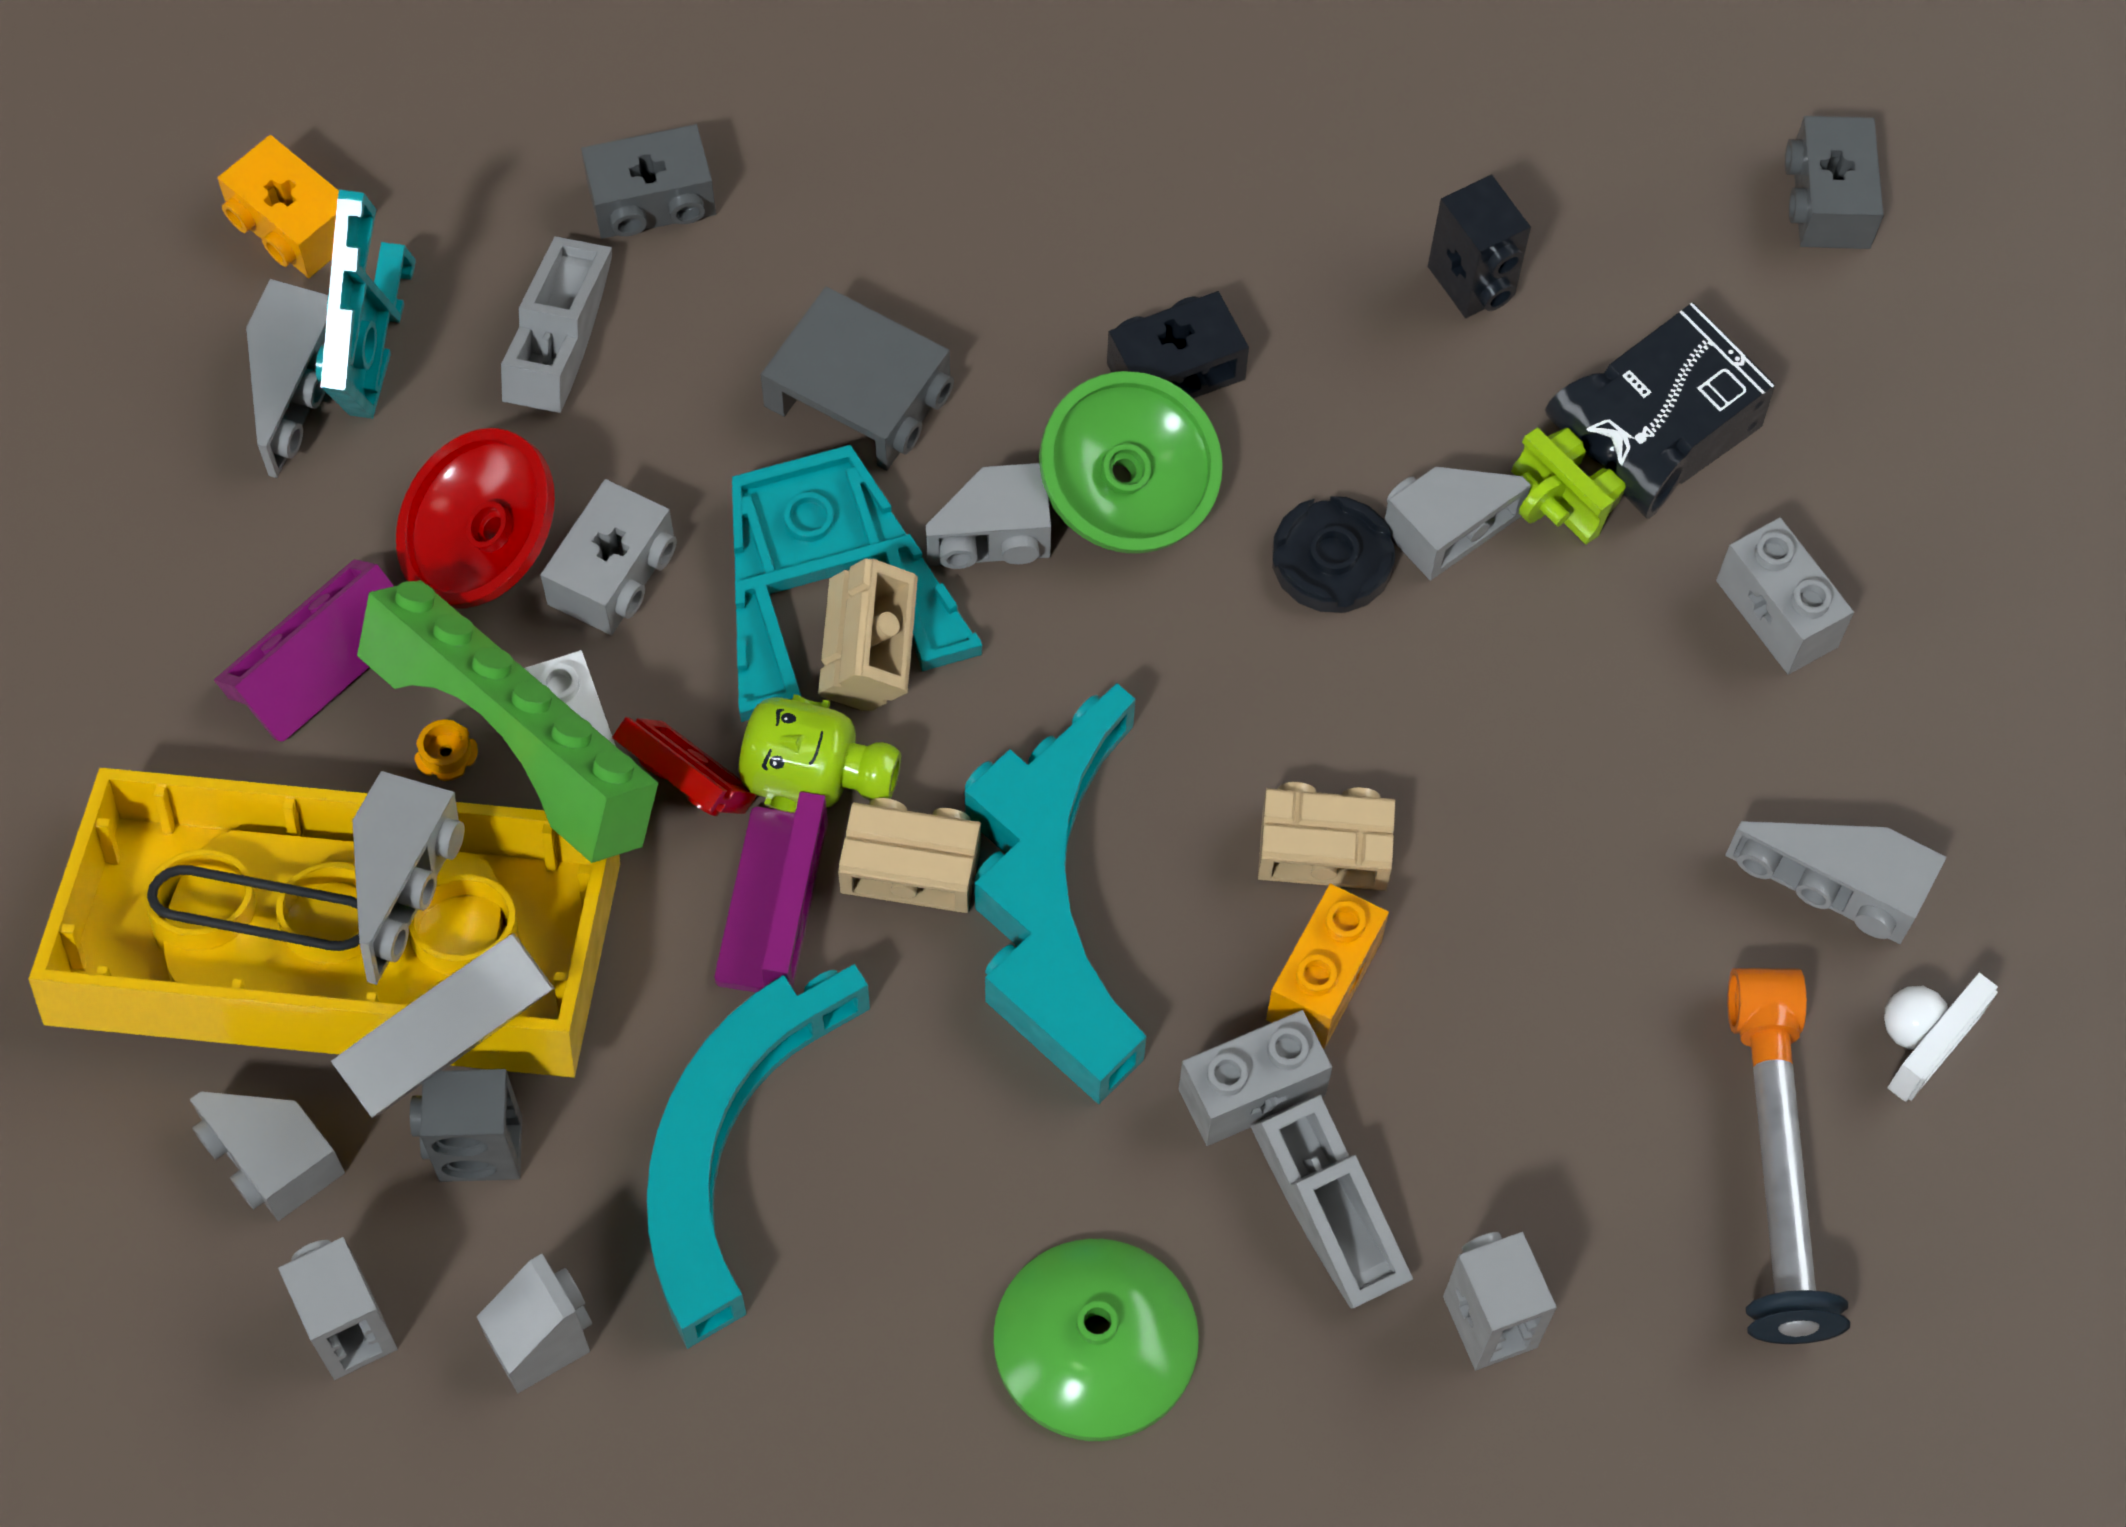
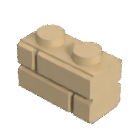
(868, 635)
(1326, 837)
(910, 855)

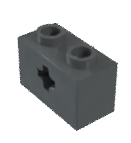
(649, 181)
(1835, 182)

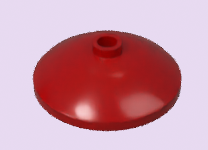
(476, 516)

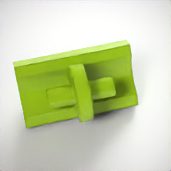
(1562, 488)

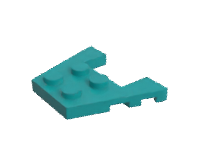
(358, 309)

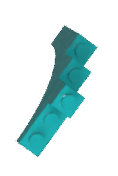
(1047, 981)

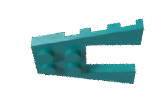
(806, 526)

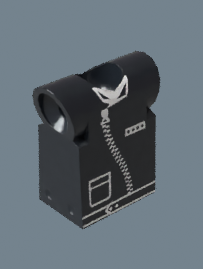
(1666, 407)

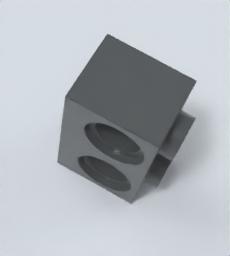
(469, 1125)

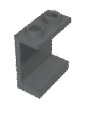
(860, 373)

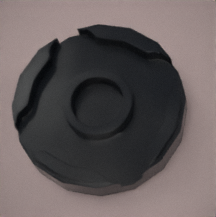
(1333, 554)

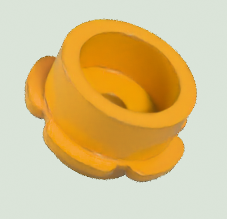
(443, 735)

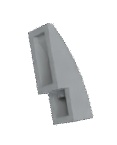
(555, 324)
(442, 1025)
(1332, 1200)

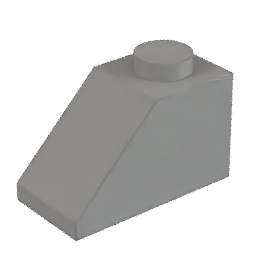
(1451, 514)

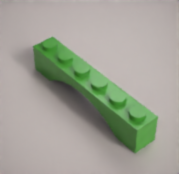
(582, 779)

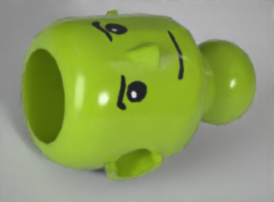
(811, 750)

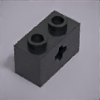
(1478, 246)
(1187, 345)

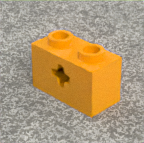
(282, 205)
(1329, 961)

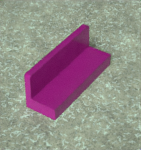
(307, 654)
(772, 895)

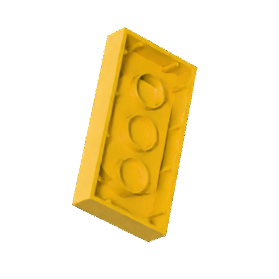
(129, 971)

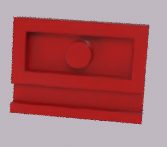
(684, 765)

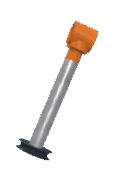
(1769, 1015)

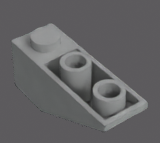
(282, 359)
(399, 848)
(1853, 870)

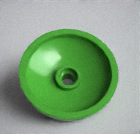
(1153, 434)
(1089, 1381)

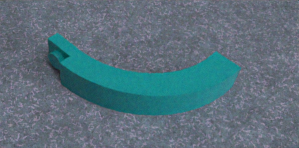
(696, 1128)

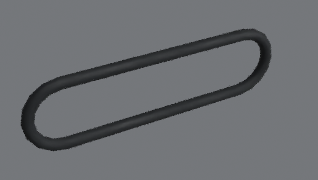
(245, 928)

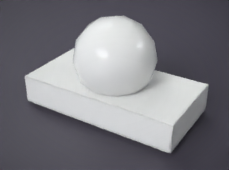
(1923, 1023)

